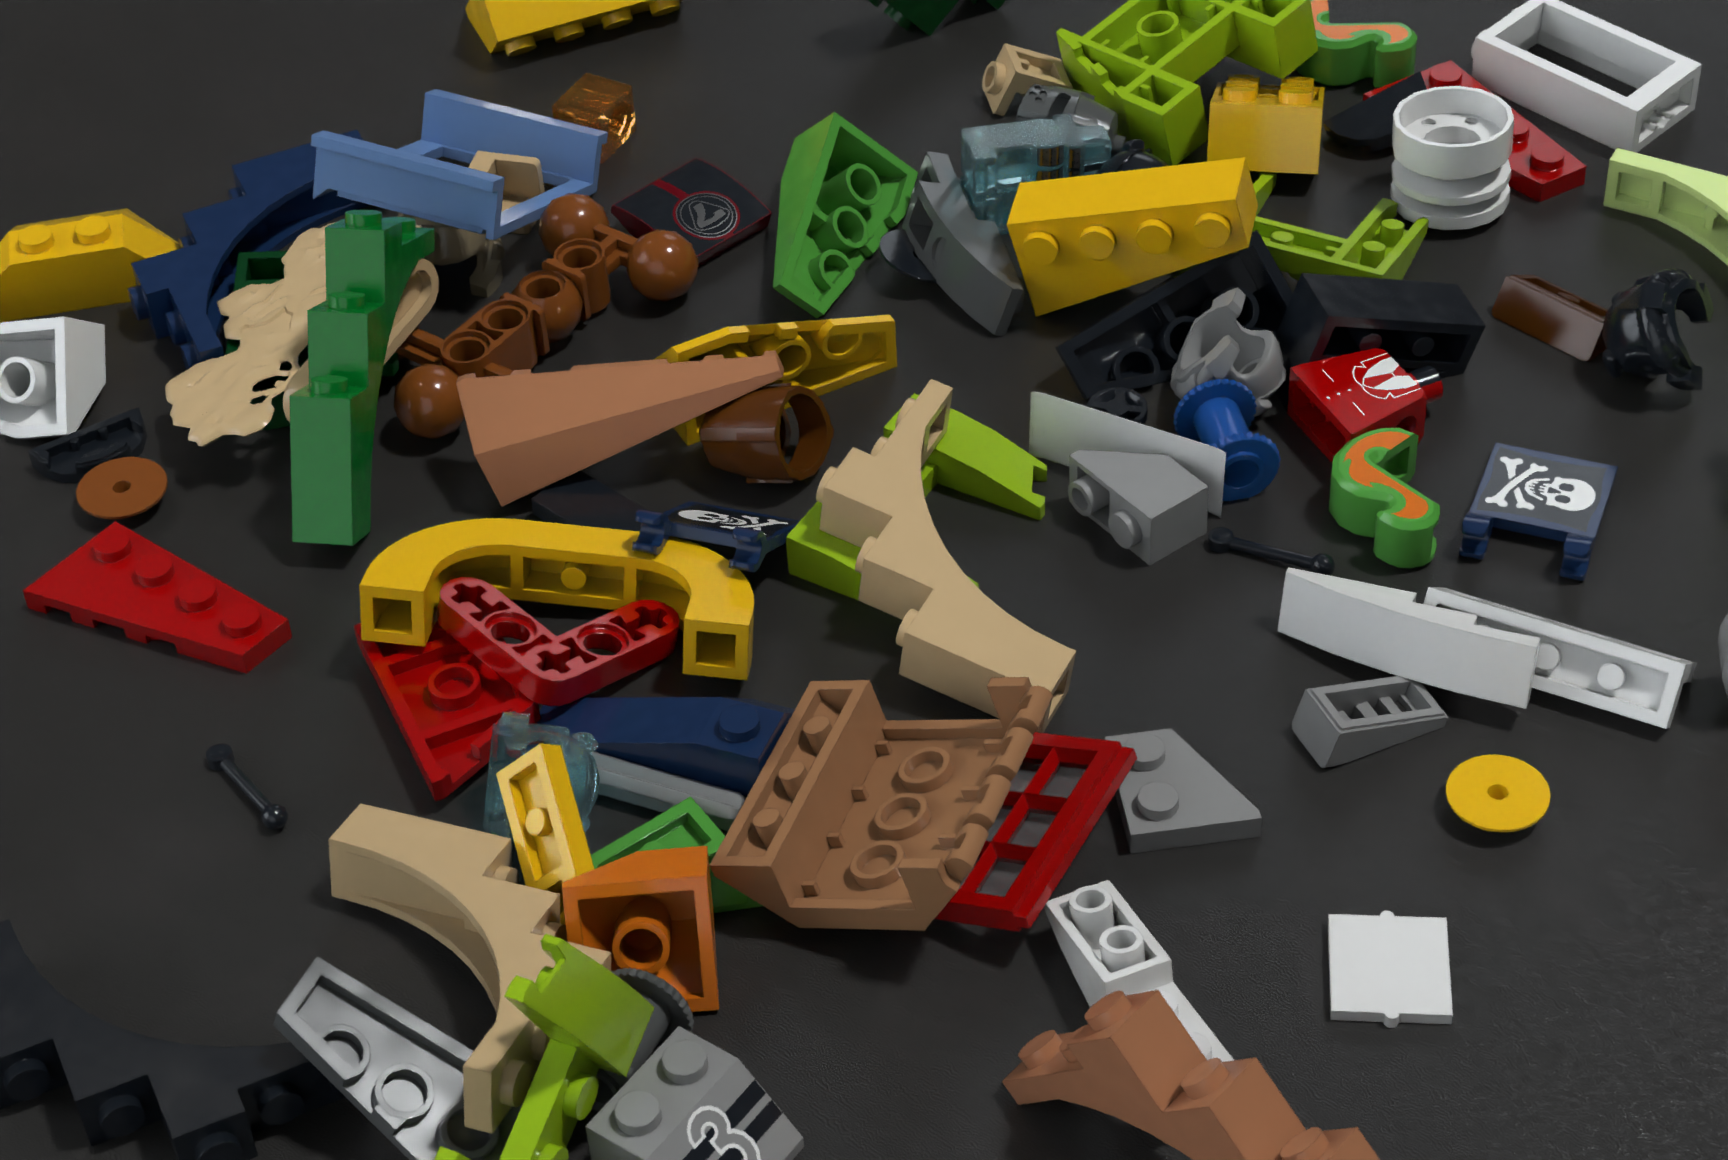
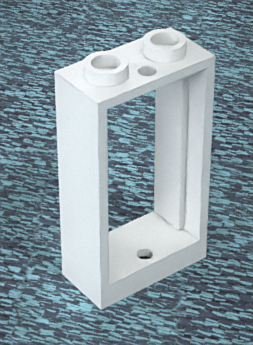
(1663, 78)

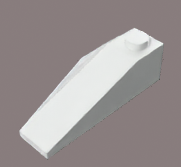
(49, 375)

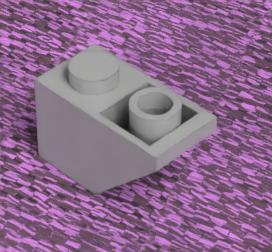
(1139, 499)

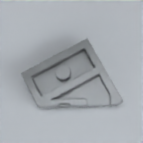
(1178, 797)

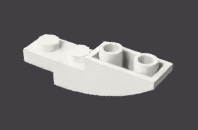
(1116, 952)

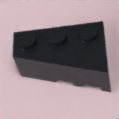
(1406, 318)

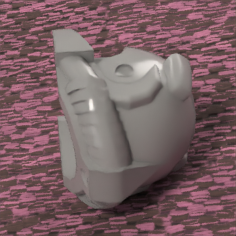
(1225, 350)

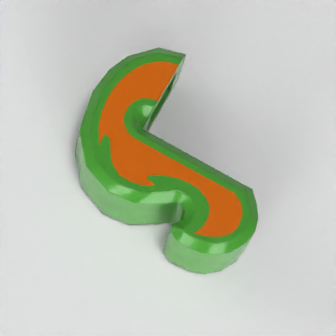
(1359, 51)
(1375, 502)

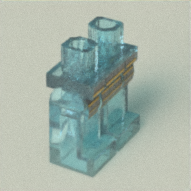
(1024, 151)

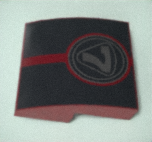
(699, 205)

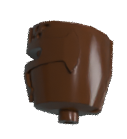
(754, 434)

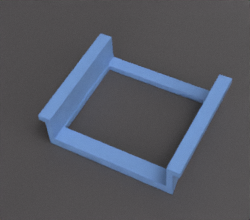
(455, 195)

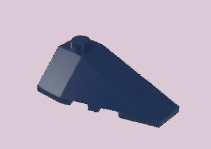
(693, 737)

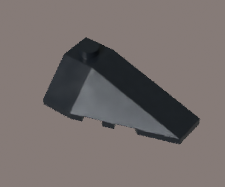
(1145, 336)

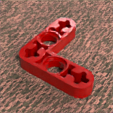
(550, 666)

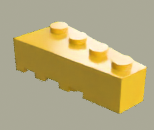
(1127, 227)

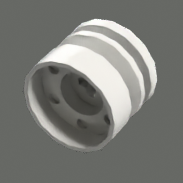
(1452, 157)

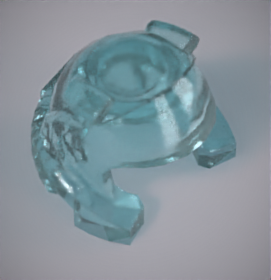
(515, 737)

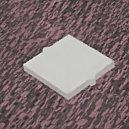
(1389, 969)

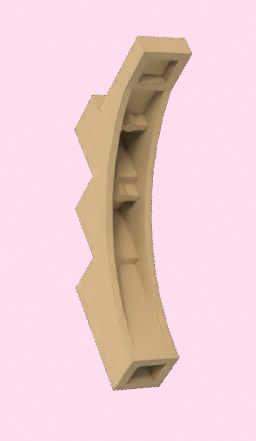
(949, 627)
(469, 899)

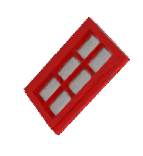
(1039, 829)

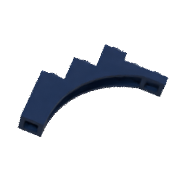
(262, 214)

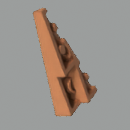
(553, 424)

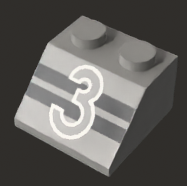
(692, 1106)

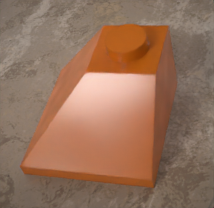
(651, 917)

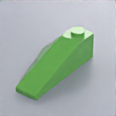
(834, 209)

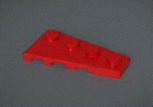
(1537, 162)
(159, 597)

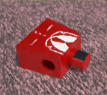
(1357, 395)

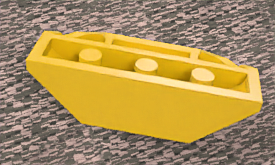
(74, 262)

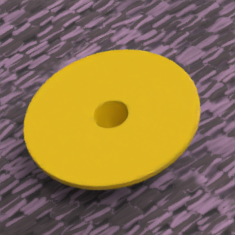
(1498, 793)

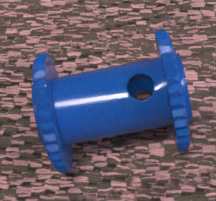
(1220, 417)

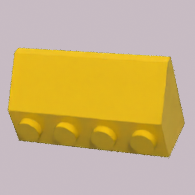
(521, 23)

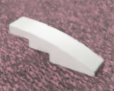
(1408, 638)

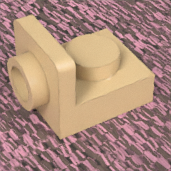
(1017, 71)

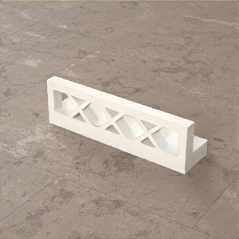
(1585, 663)

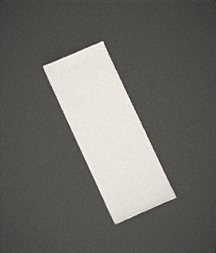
(1064, 427)

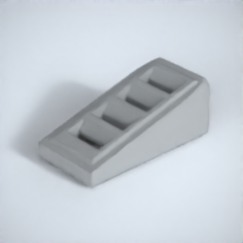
(1335, 739)

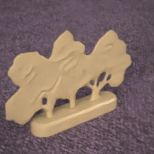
(273, 330)

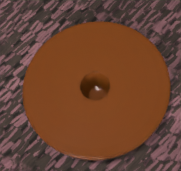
(121, 488)

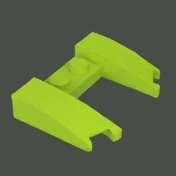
(1373, 250)
(965, 459)
(591, 1025)

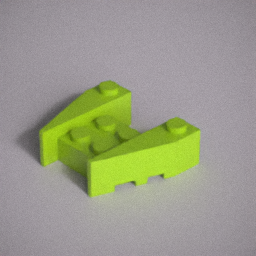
(1154, 51)

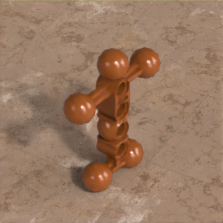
(539, 309)

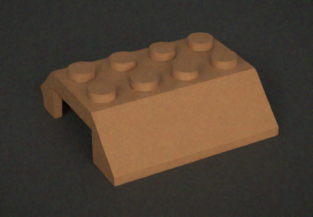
(875, 814)

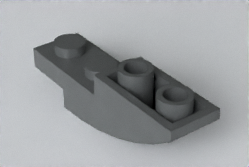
(960, 250)

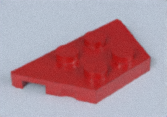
(443, 704)

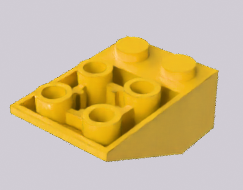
(1267, 124)

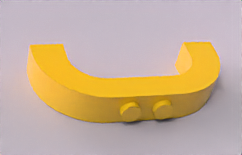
(565, 568)

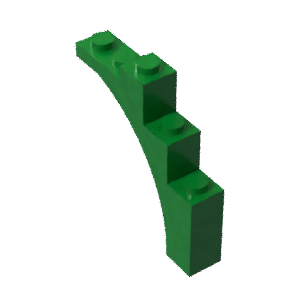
(347, 347)

